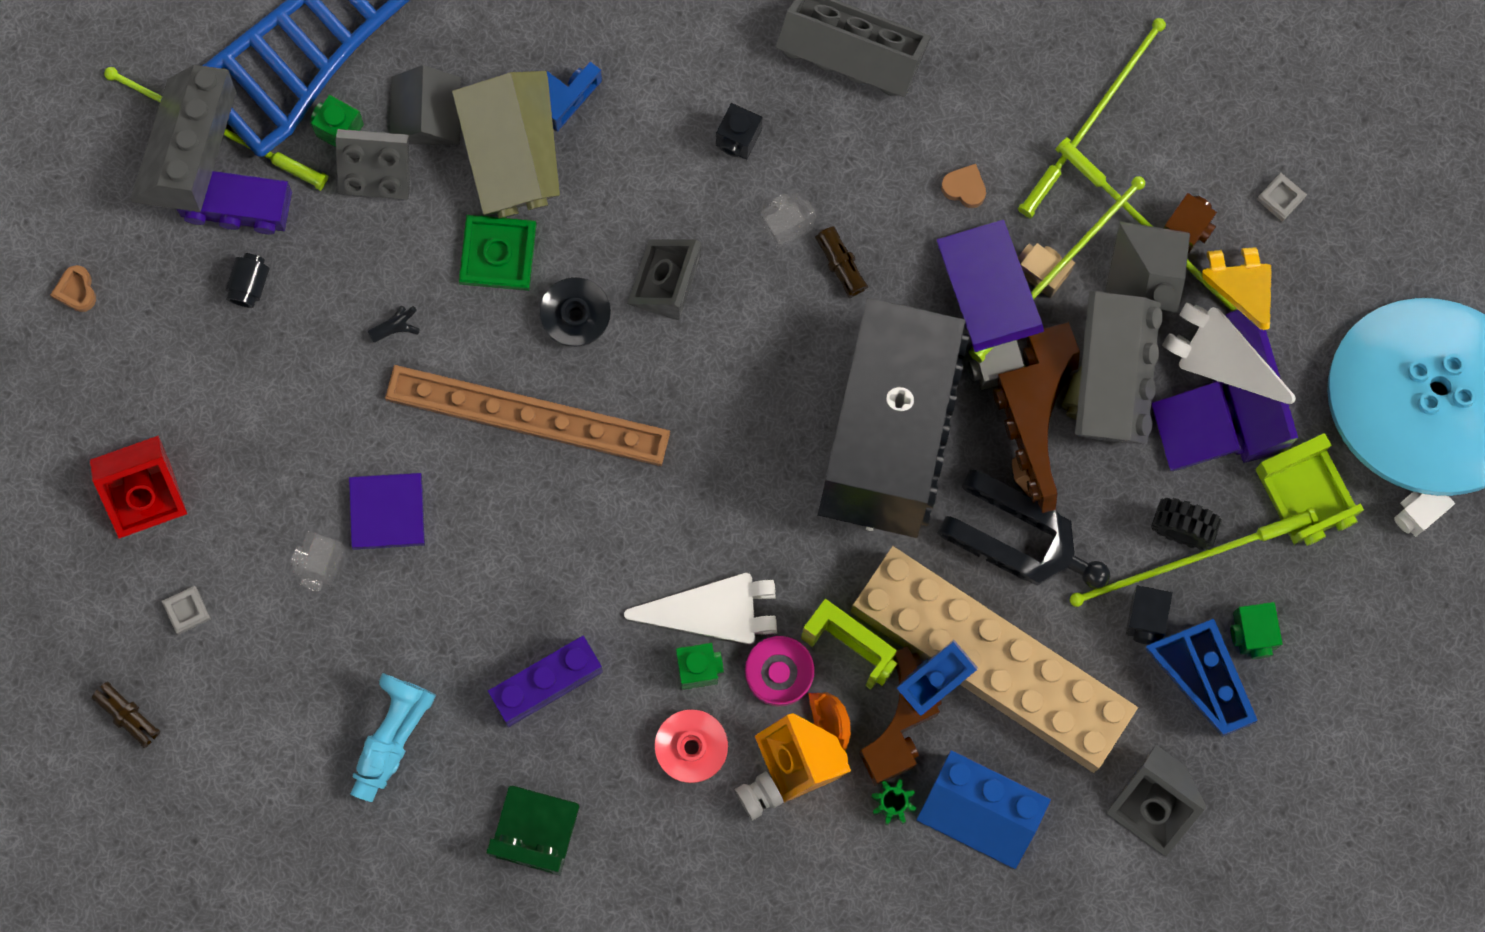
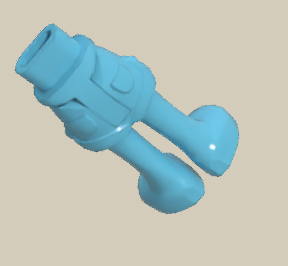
(385, 748)

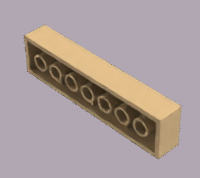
(1013, 668)

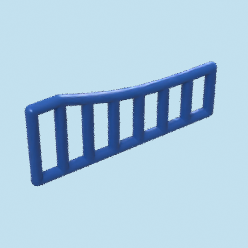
(327, 67)

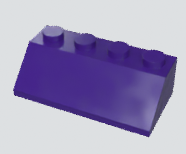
(1261, 423)

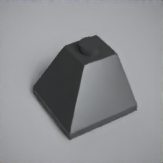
(1149, 264)
(1159, 801)

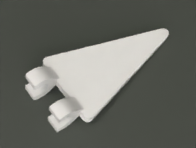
(1225, 355)
(713, 610)

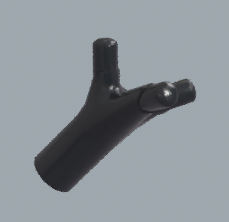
(395, 325)

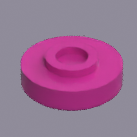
(779, 671)

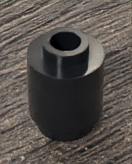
(247, 280)

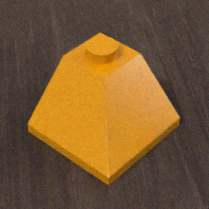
(801, 756)

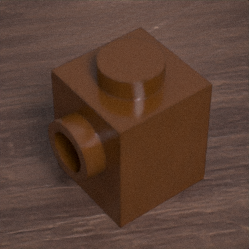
(1195, 217)

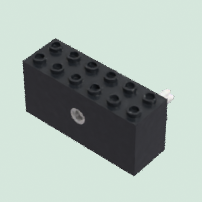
(894, 419)

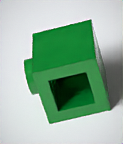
(334, 115)
(1256, 630)
(698, 666)

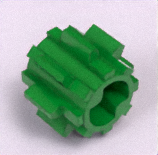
(890, 812)

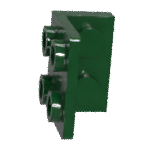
(534, 830)

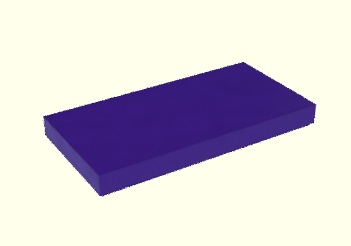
(989, 285)

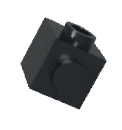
(738, 131)
(1148, 614)

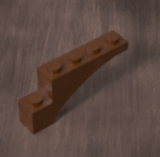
(1029, 400)

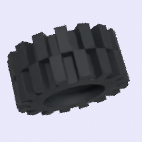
(1186, 523)

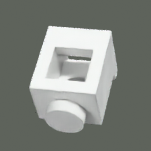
(1421, 511)

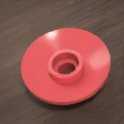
(686, 727)

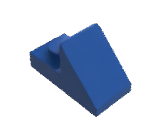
(568, 99)
(937, 677)

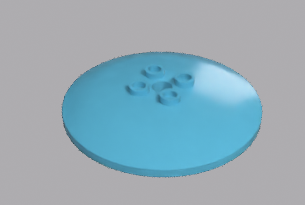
(1386, 401)

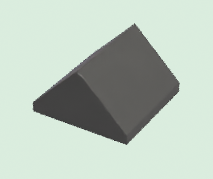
(425, 106)
(666, 276)

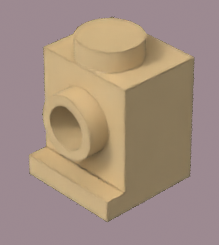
(1037, 264)

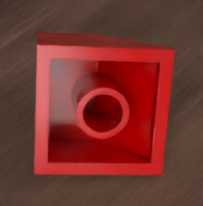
(137, 487)

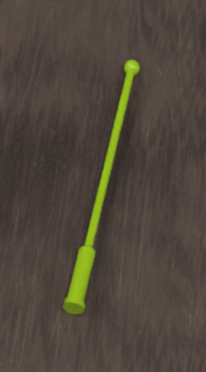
(277, 159)
(1054, 171)
(1099, 180)
(1137, 183)
(1263, 533)

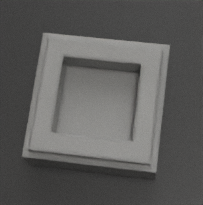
(1281, 197)
(186, 610)

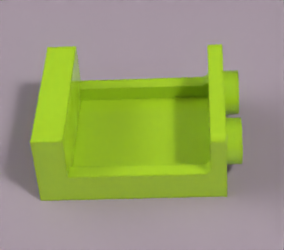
(1309, 479)
(853, 635)

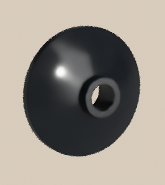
(572, 295)

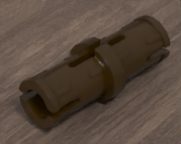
(841, 262)
(125, 714)

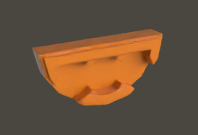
(831, 716)

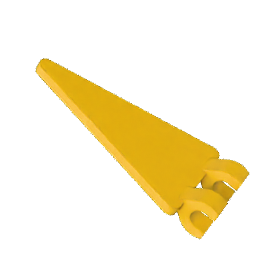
(1243, 286)

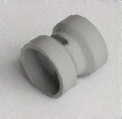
(759, 795)

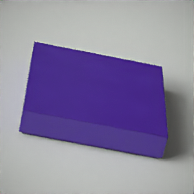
(1196, 426)
(386, 511)

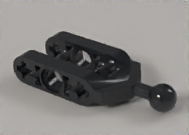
(1059, 554)

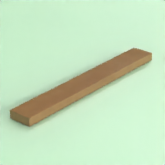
(527, 415)

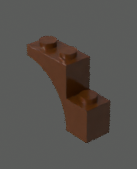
(892, 753)

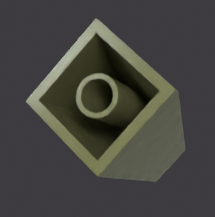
(510, 141)

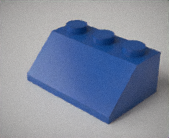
(983, 809)

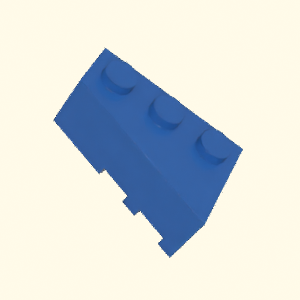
(1206, 675)

